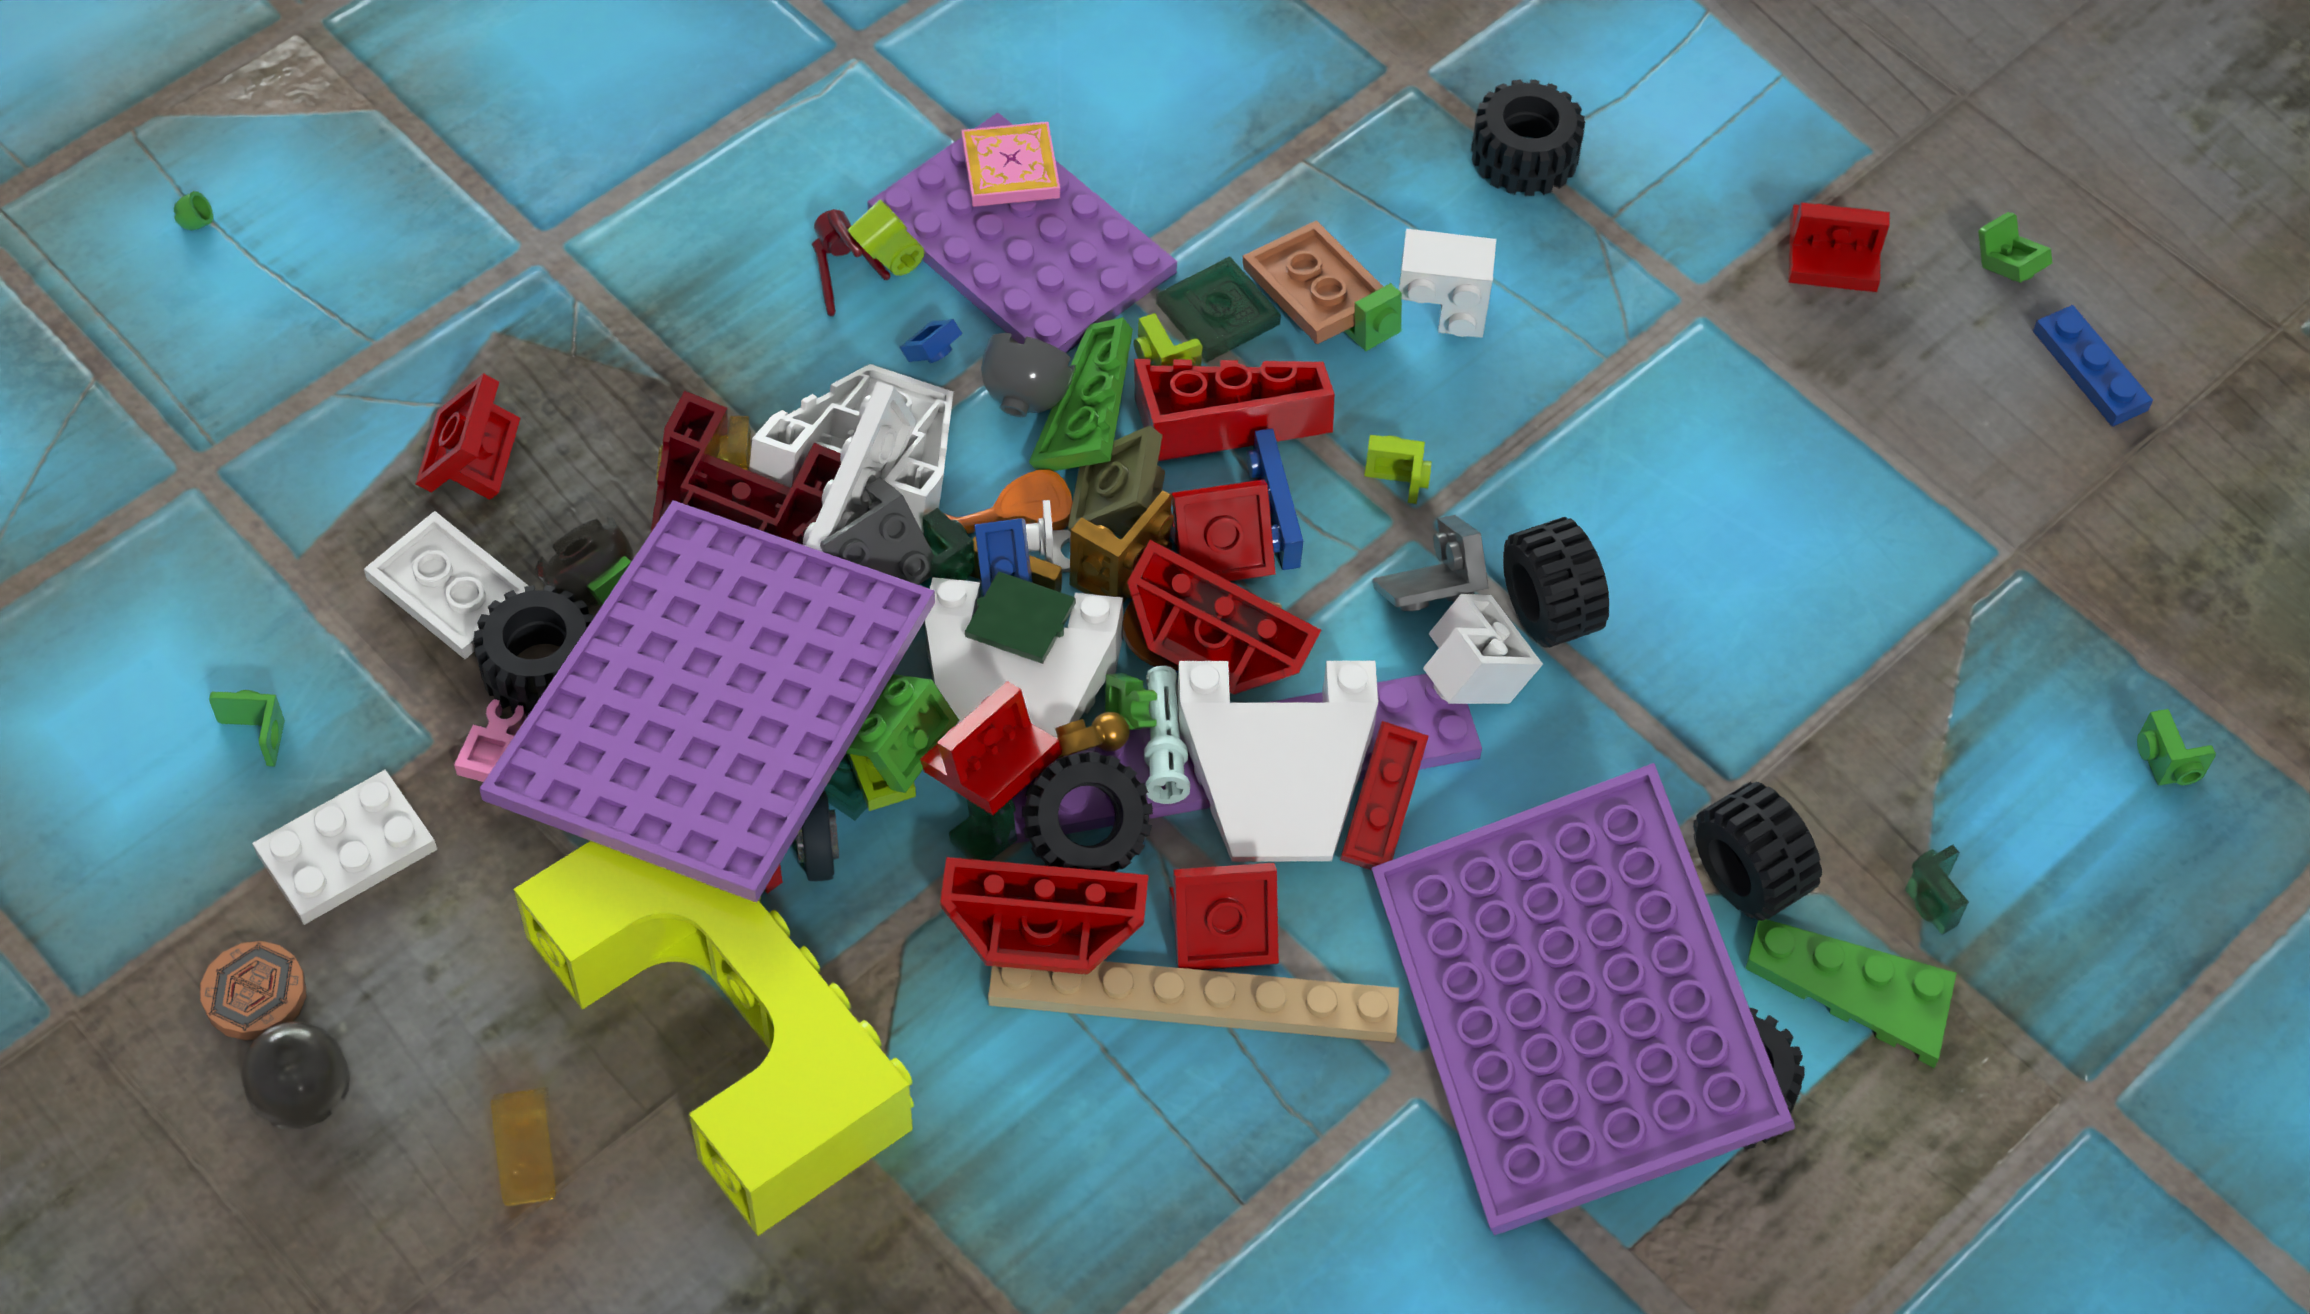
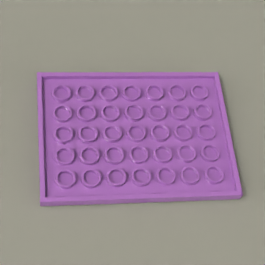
(1579, 1000)

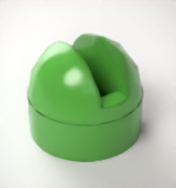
(193, 211)

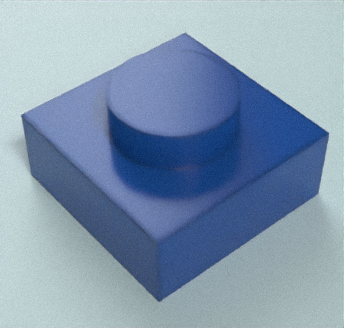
(932, 341)

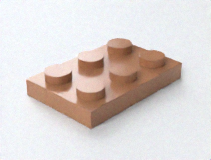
(1312, 280)

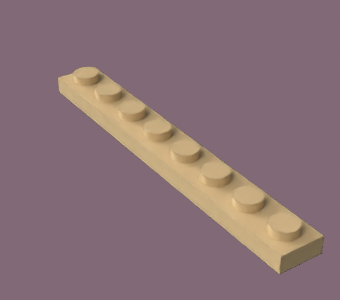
(1205, 999)

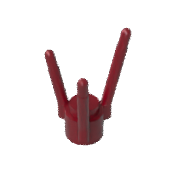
(835, 239)

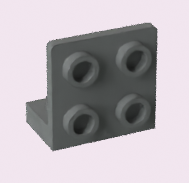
(884, 537)
(1461, 571)

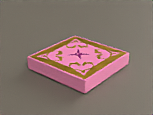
(1010, 164)

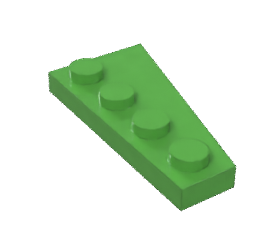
(1085, 419)
(1880, 990)

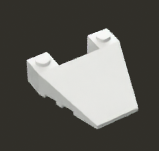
(830, 420)
(1053, 690)
(1278, 770)

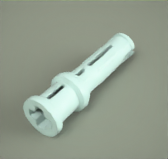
(1165, 750)

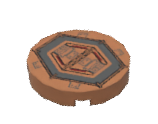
(252, 989)

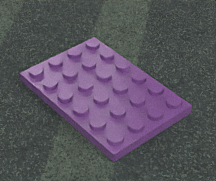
(1028, 264)

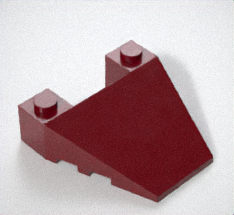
(700, 480)

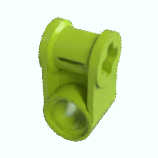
(886, 239)

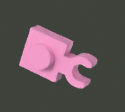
(486, 745)

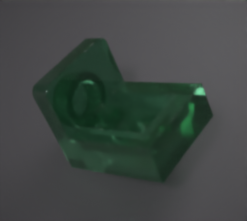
(950, 546)
(984, 834)
(1934, 892)

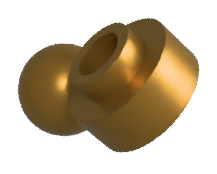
(1107, 732)

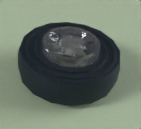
(819, 841)

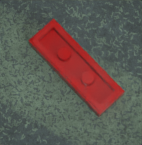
(1384, 796)

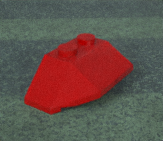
(1206, 618)
(1042, 913)

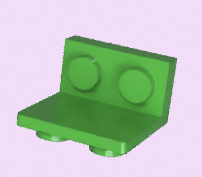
(903, 728)

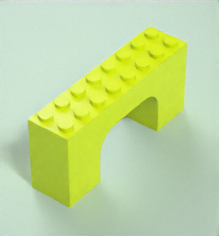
(825, 1088)

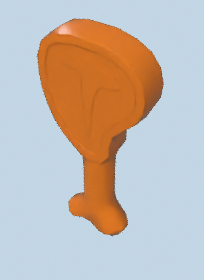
(1024, 500)

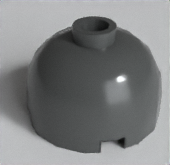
(1025, 375)

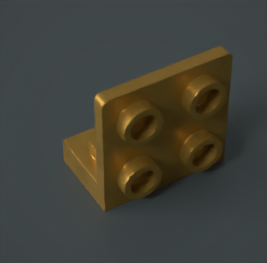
(1103, 562)

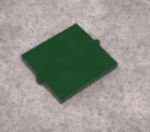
(1020, 617)

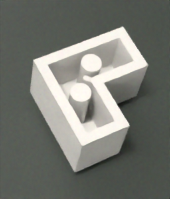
(1450, 273)
(1479, 654)

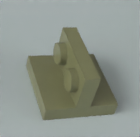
(1122, 489)

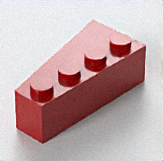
(1224, 405)

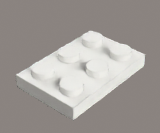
(442, 580)
(344, 846)

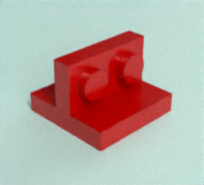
(1836, 246)
(470, 441)
(1225, 529)
(992, 751)
(1225, 916)

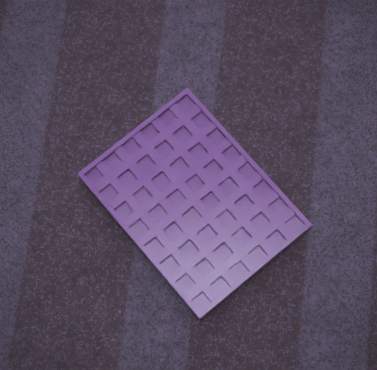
(710, 700)

